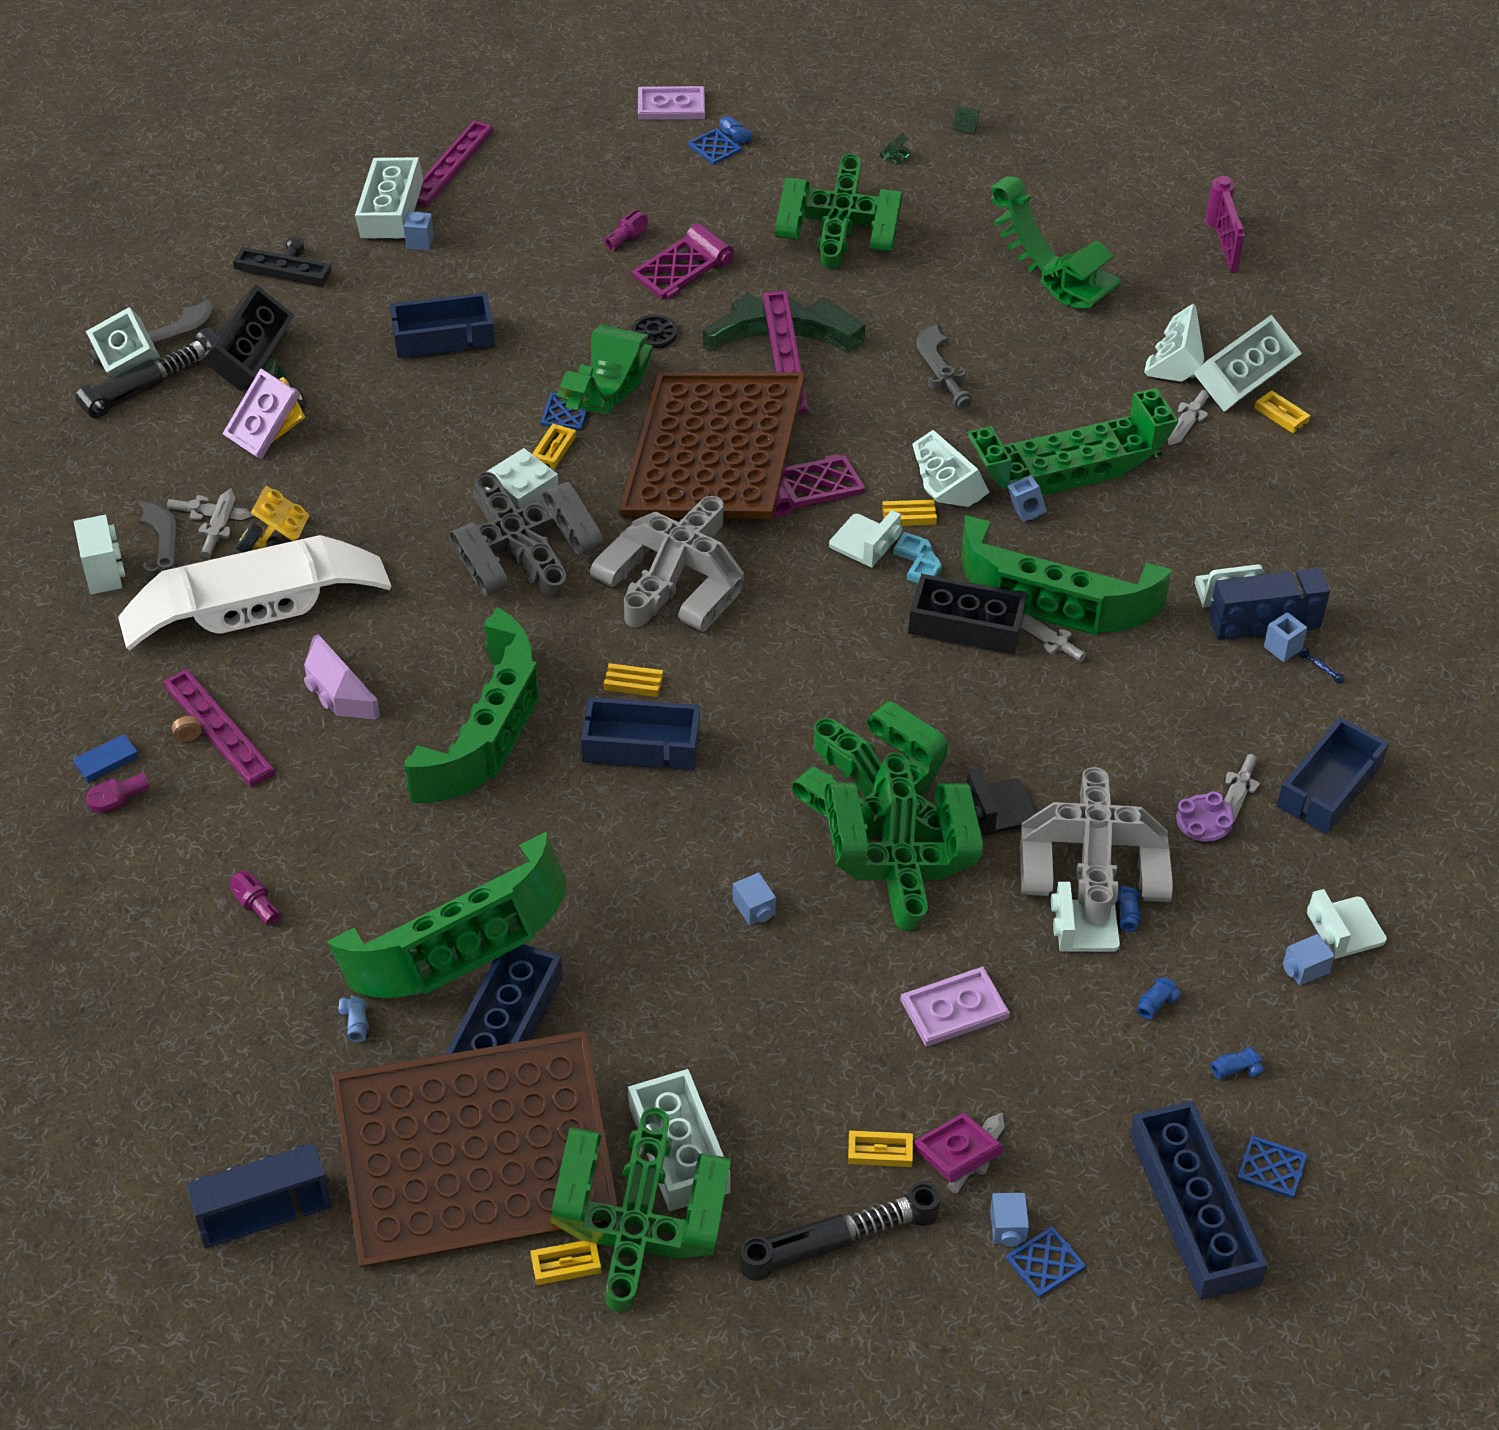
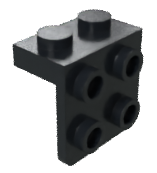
(999, 804)

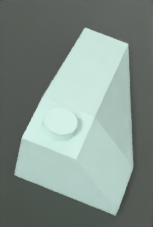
(1180, 350)
(947, 473)

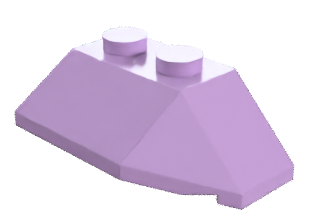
(337, 683)

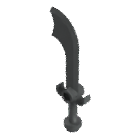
(191, 319)
(927, 344)
(165, 525)

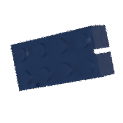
(442, 325)
(1251, 603)
(640, 733)
(1332, 774)
(258, 1195)

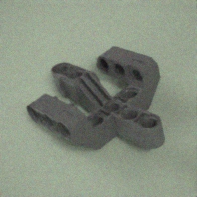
(557, 507)

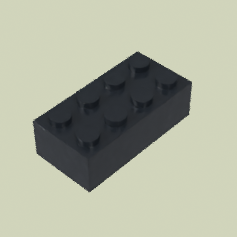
(248, 337)
(967, 613)

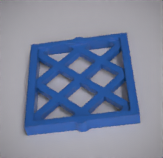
(704, 137)
(545, 421)
(1247, 1158)
(1058, 1280)

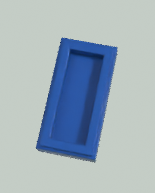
(105, 758)

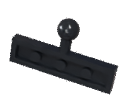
(285, 265)

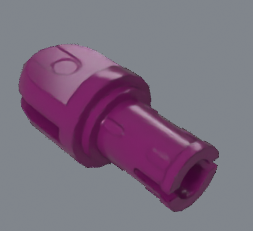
(628, 229)
(113, 793)
(254, 896)

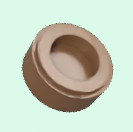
(186, 728)

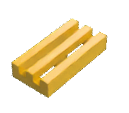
(1279, 414)
(553, 462)
(912, 512)
(632, 678)
(879, 1153)
(566, 1267)

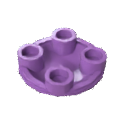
(1205, 817)

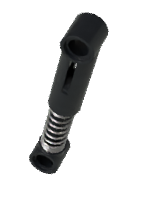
(98, 399)
(835, 1232)

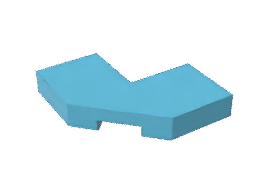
(920, 551)

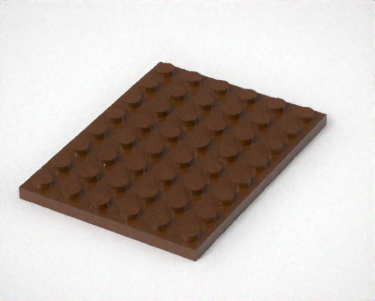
(716, 439)
(465, 1145)

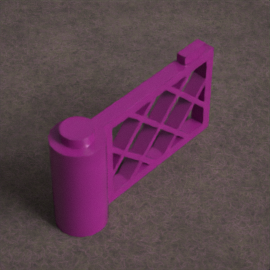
(1223, 216)
(703, 246)
(787, 498)

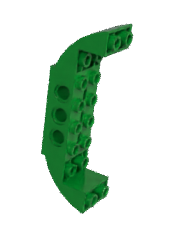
(1080, 454)
(1062, 592)
(492, 724)
(459, 933)

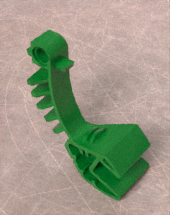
(1070, 278)
(617, 370)

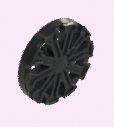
(656, 330)

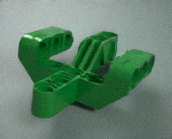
(802, 201)
(857, 759)
(898, 856)
(691, 1236)

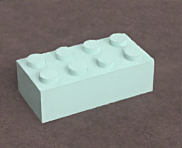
(388, 197)
(1247, 363)
(687, 1128)

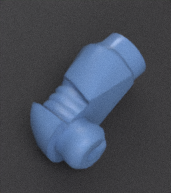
(357, 1020)

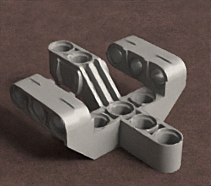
(677, 545)
(1097, 827)

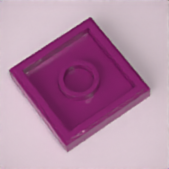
(957, 1147)

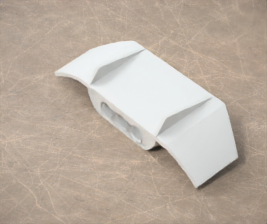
(249, 579)

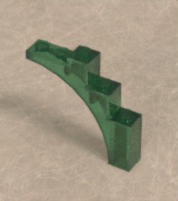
(818, 321)

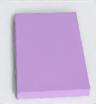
(671, 102)
(261, 413)
(954, 1006)

